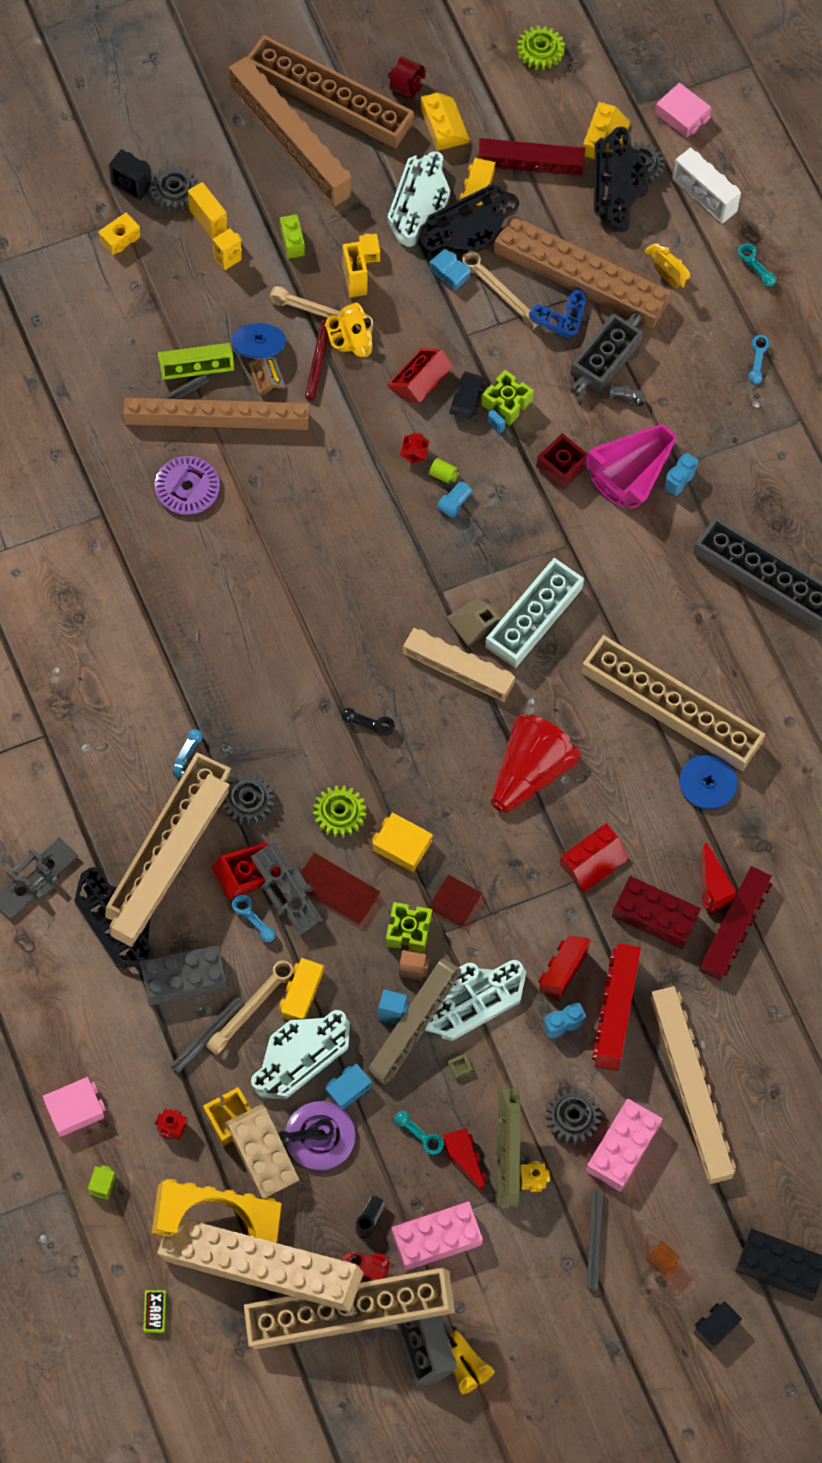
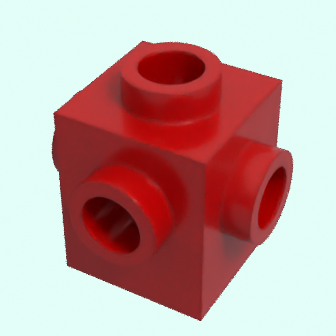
(414, 448)
(171, 1124)

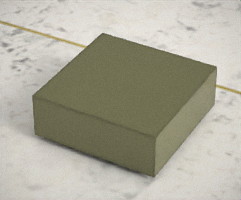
(460, 1066)

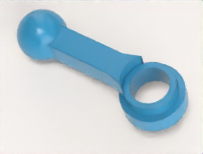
(755, 375)
(193, 738)
(267, 934)

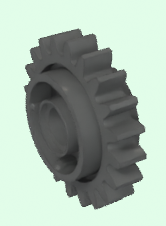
(652, 160)
(162, 186)
(252, 809)
(577, 1104)

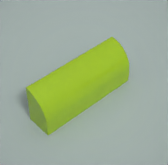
(196, 361)

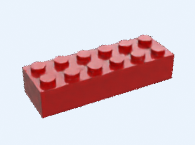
(616, 1012)

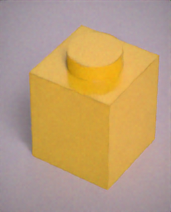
(370, 248)

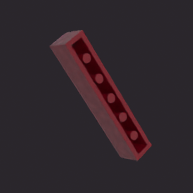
(532, 156)
(735, 923)

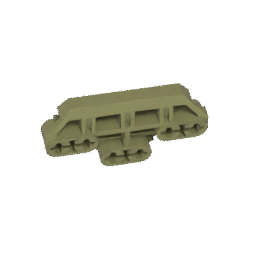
(508, 1147)

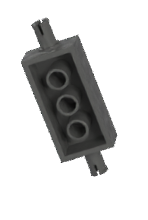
(606, 353)

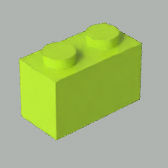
(292, 236)

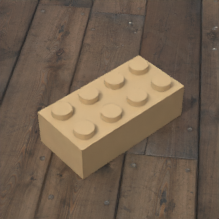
(262, 1151)

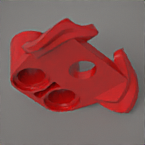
(373, 1266)

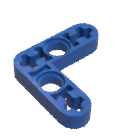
(562, 320)

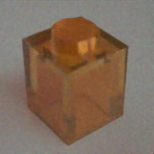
(663, 1259)

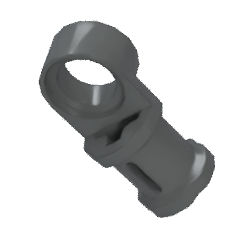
(627, 394)

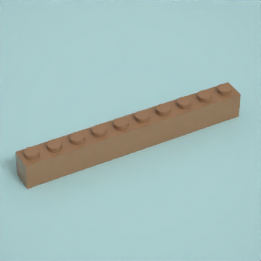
(216, 413)

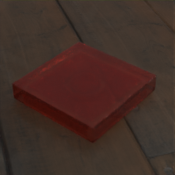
(455, 900)

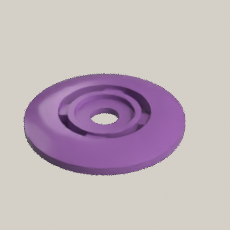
(175, 473)
(321, 1154)

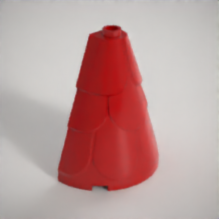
(531, 761)

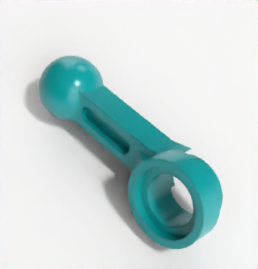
(768, 278)
(402, 1119)

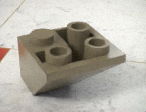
(473, 621)

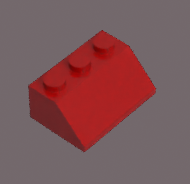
(421, 374)
(594, 858)
(564, 966)

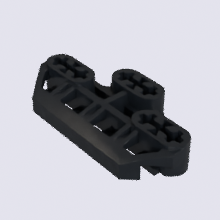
(623, 181)
(469, 226)
(99, 927)

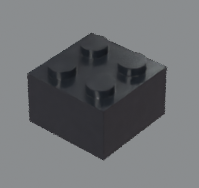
(130, 174)

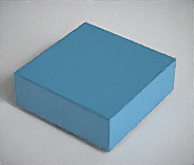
(496, 421)

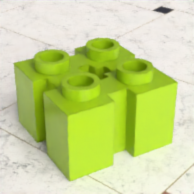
(507, 397)
(397, 929)

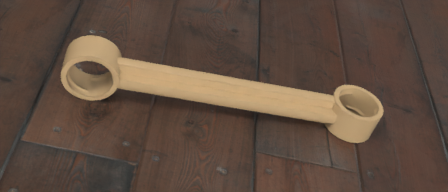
(500, 289)
(281, 297)
(220, 1039)

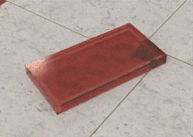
(339, 888)

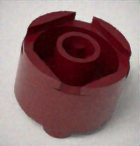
(406, 77)

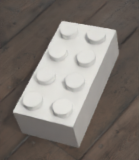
(706, 185)

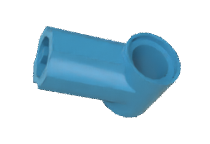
(451, 503)

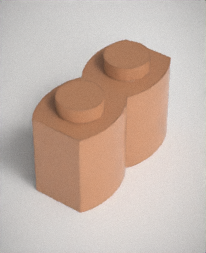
(413, 965)

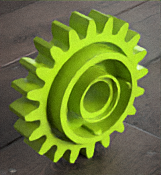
(540, 47)
(339, 823)

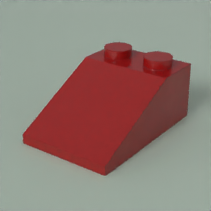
(239, 873)
(715, 885)

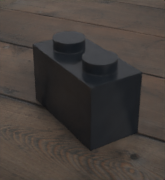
(717, 1325)

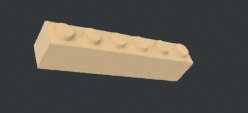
(459, 664)

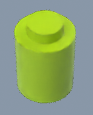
(443, 471)

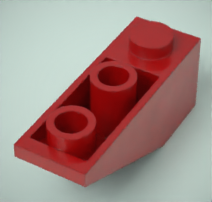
(461, 1154)

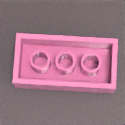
(623, 1145)
(436, 1236)

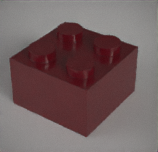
(562, 461)

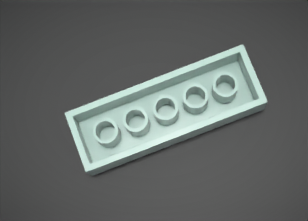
(534, 613)

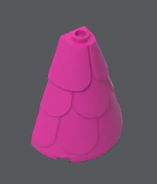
(630, 465)

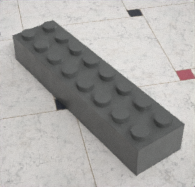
(762, 571)

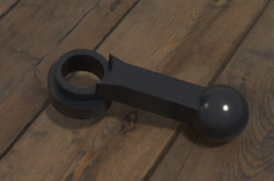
(349, 715)
(286, 1137)

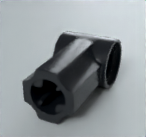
(370, 1216)

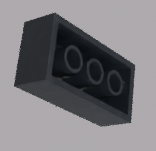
(781, 1264)

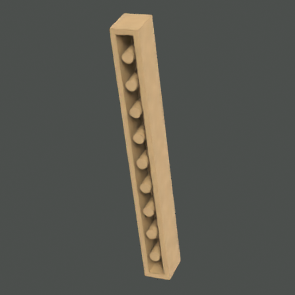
(169, 860)
(692, 1086)

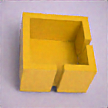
(217, 1115)

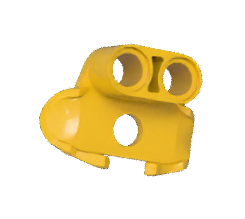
(668, 265)
(358, 343)

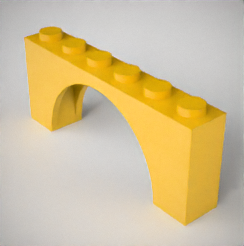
(174, 1199)

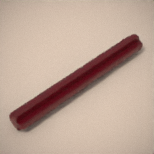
(317, 362)

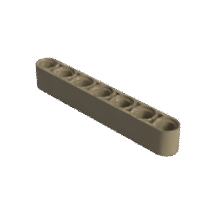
(414, 1021)

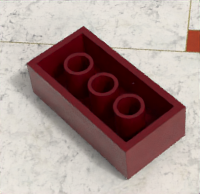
(656, 912)

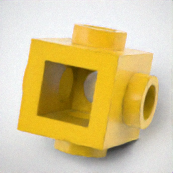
(527, 1178)

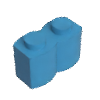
(450, 269)
(681, 474)
(559, 1022)

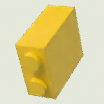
(207, 210)
(354, 269)
(401, 842)

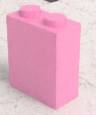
(683, 110)
(74, 1106)

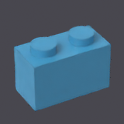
(392, 1007)
(348, 1086)

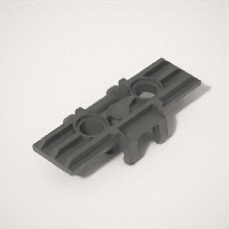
(39, 881)
(292, 886)

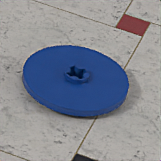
(258, 340)
(722, 784)

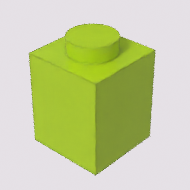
(102, 1182)

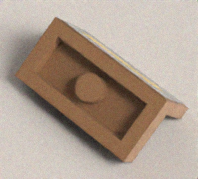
(266, 375)

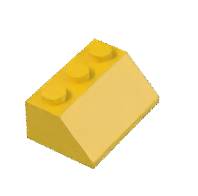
(443, 121)
(603, 123)

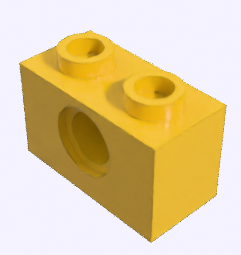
(122, 225)
(227, 249)

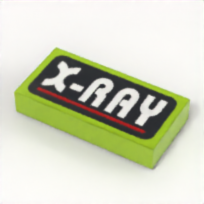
(154, 1311)

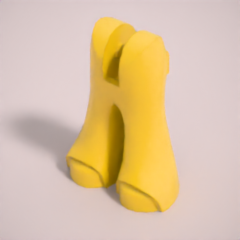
(480, 1368)

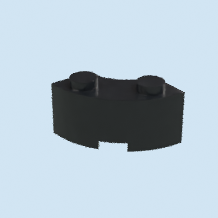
(468, 394)

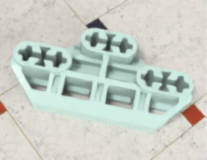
(423, 201)
(476, 993)
(298, 1052)

